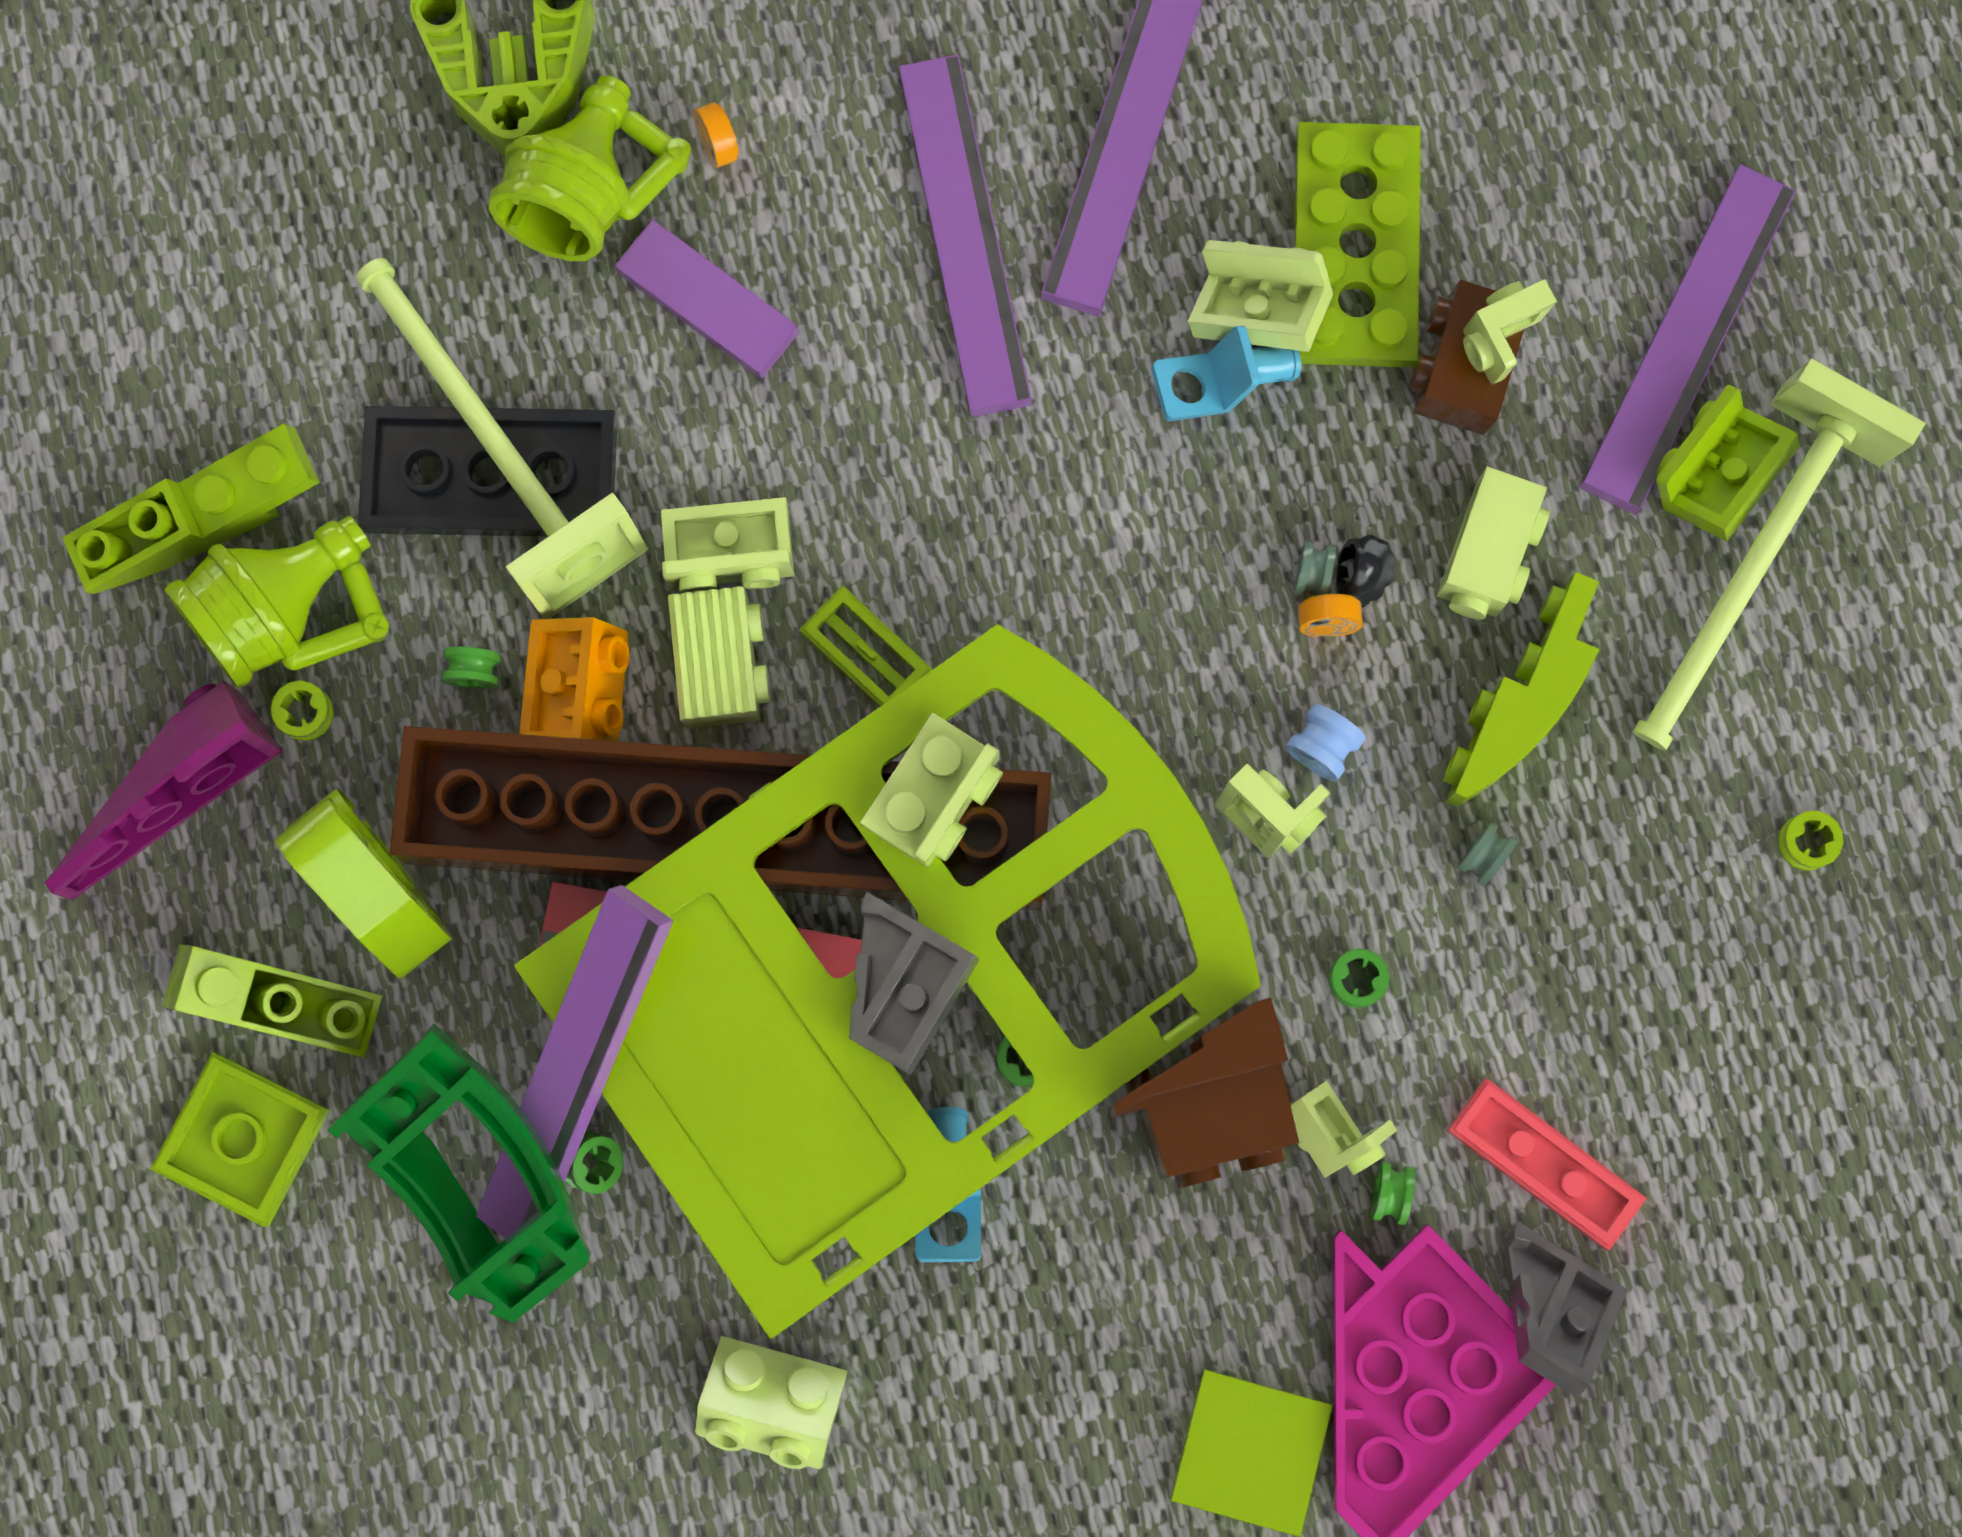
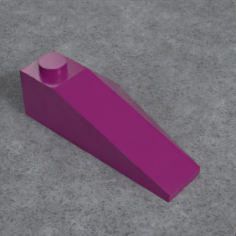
(184, 769)

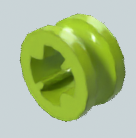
(285, 720)
(1825, 853)

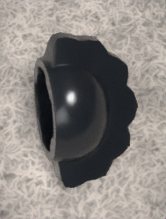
(1371, 568)

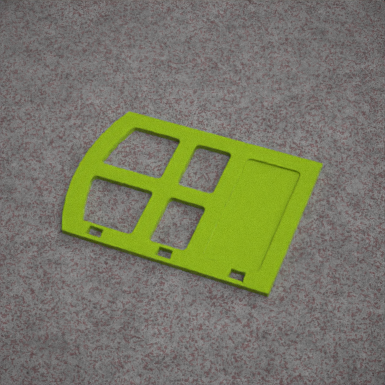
(742, 1045)

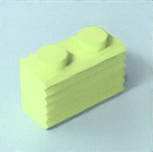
(717, 658)

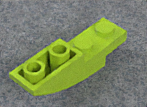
(190, 516)
(1521, 715)

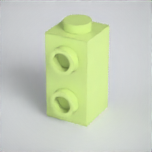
(1491, 545)

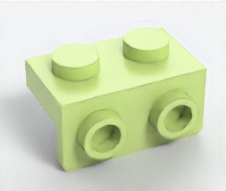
(1266, 289)
(727, 545)
(769, 1403)

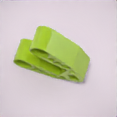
(541, 104)
(363, 884)

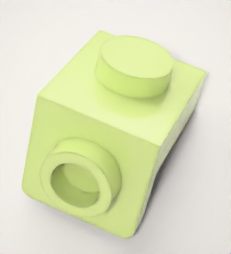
(1506, 314)
(1331, 1134)

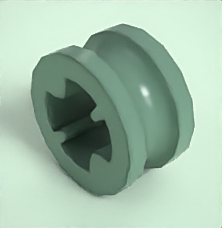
(1314, 570)
(1487, 854)

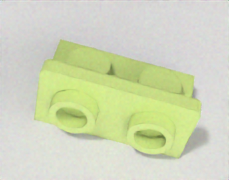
(932, 790)
(1260, 811)

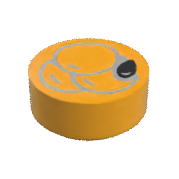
(716, 134)
(1330, 615)

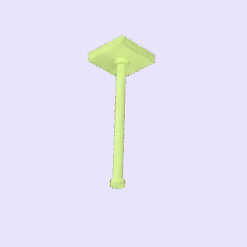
(1843, 417)
(575, 552)

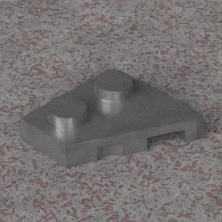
(904, 984)
(1558, 1309)

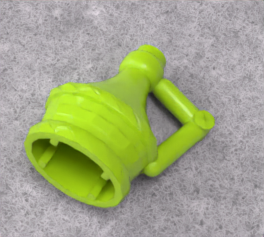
(565, 183)
(257, 602)

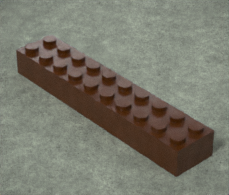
(630, 805)

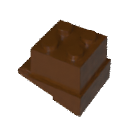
(1217, 1102)

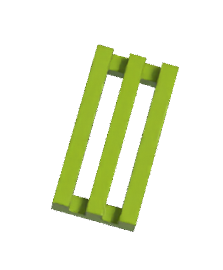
(827, 615)

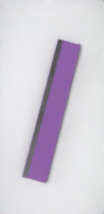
(1120, 154)
(965, 236)
(1687, 339)
(581, 1045)

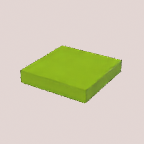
(240, 1139)
(1251, 1452)

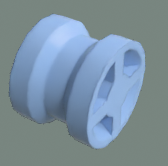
(1325, 742)

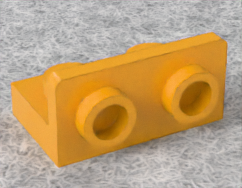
(575, 679)

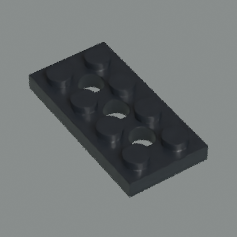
(456, 505)

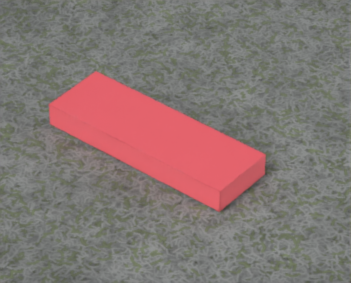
(1546, 1164)

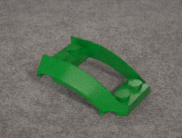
(389, 1125)

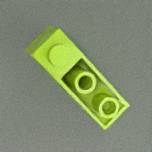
(271, 1000)

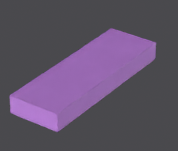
(707, 299)

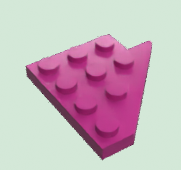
(1418, 1381)

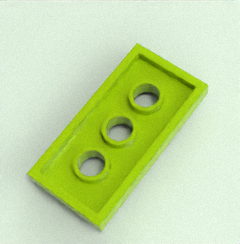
(1388, 216)

